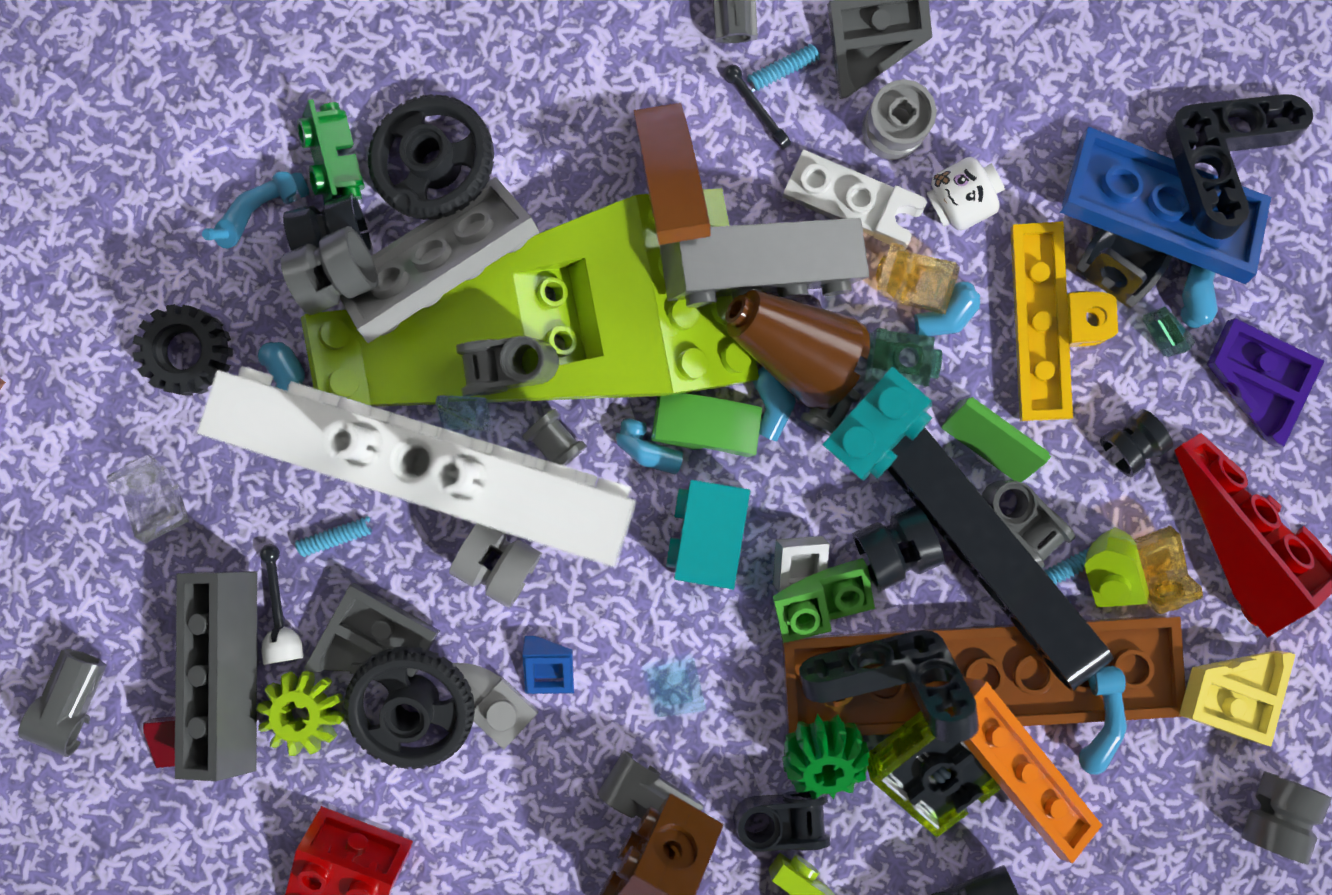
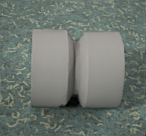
(892, 130)
(507, 577)

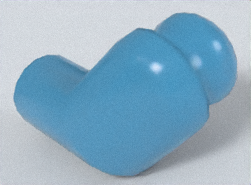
(1199, 298)
(960, 310)
(281, 364)
(778, 405)
(644, 452)

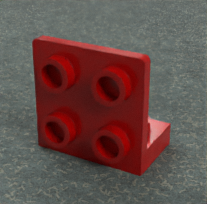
(346, 858)

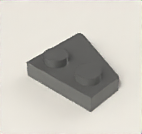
(874, 37)
(365, 627)

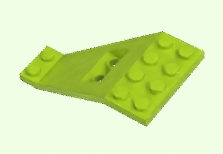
(606, 308)

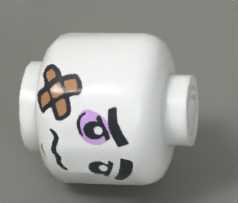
(965, 193)

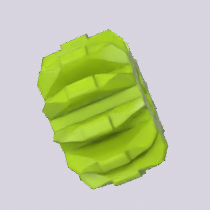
(300, 694)

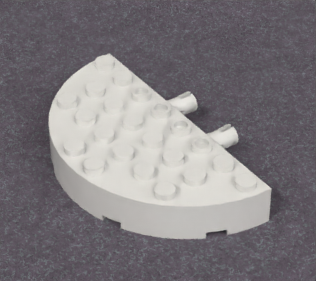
(421, 464)

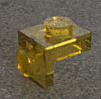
(916, 279)
(1166, 571)

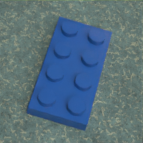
(1144, 201)

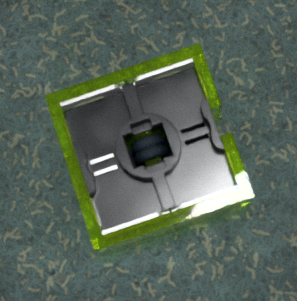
(929, 776)

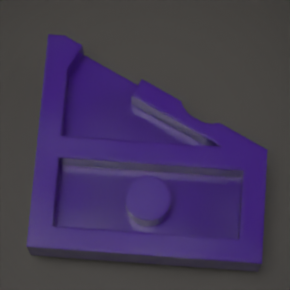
(1264, 377)

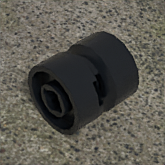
(309, 225)
(887, 561)

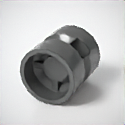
(324, 273)
(1286, 818)

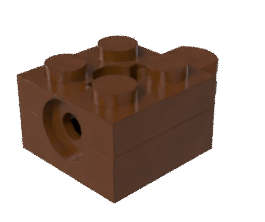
(665, 852)

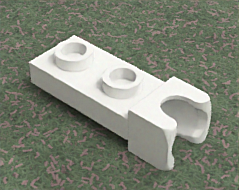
(849, 194)

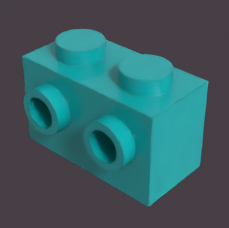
(879, 424)
(709, 534)

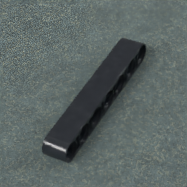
(998, 560)

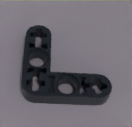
(1214, 148)
(907, 658)

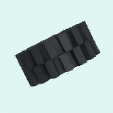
(157, 338)

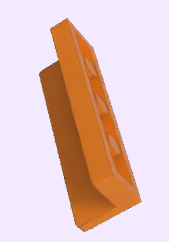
(1029, 776)

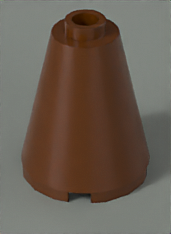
(800, 345)

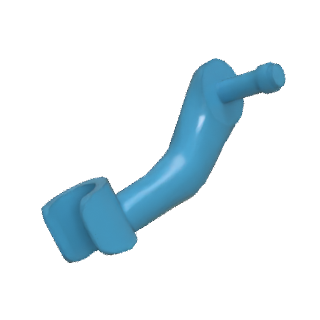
(233, 223)
(1100, 752)

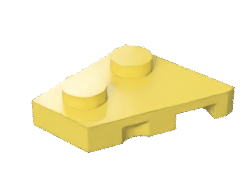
(1240, 694)

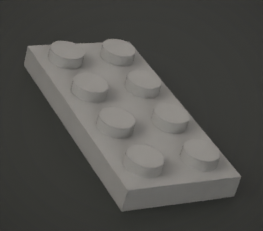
(438, 258)

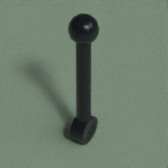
(733, 75)

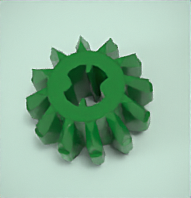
(825, 757)

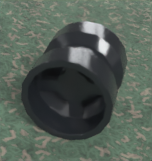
(1138, 441)

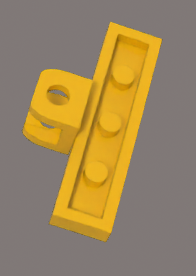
(1050, 321)

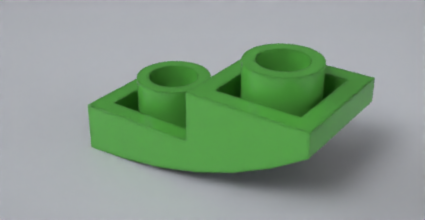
(707, 423)
(830, 594)

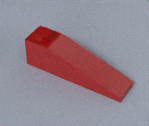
(1267, 565)

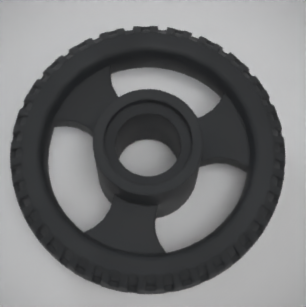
(416, 143)
(400, 725)

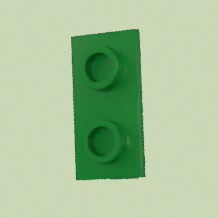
(324, 135)

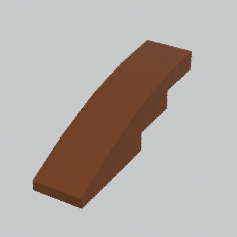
(671, 174)

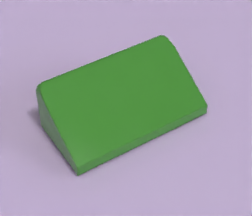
(995, 440)

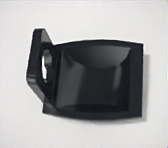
(1122, 266)

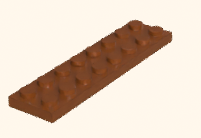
(1141, 647)

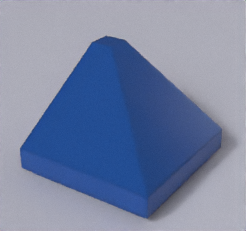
(547, 660)

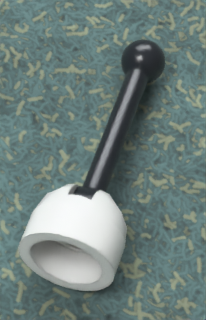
(282, 642)

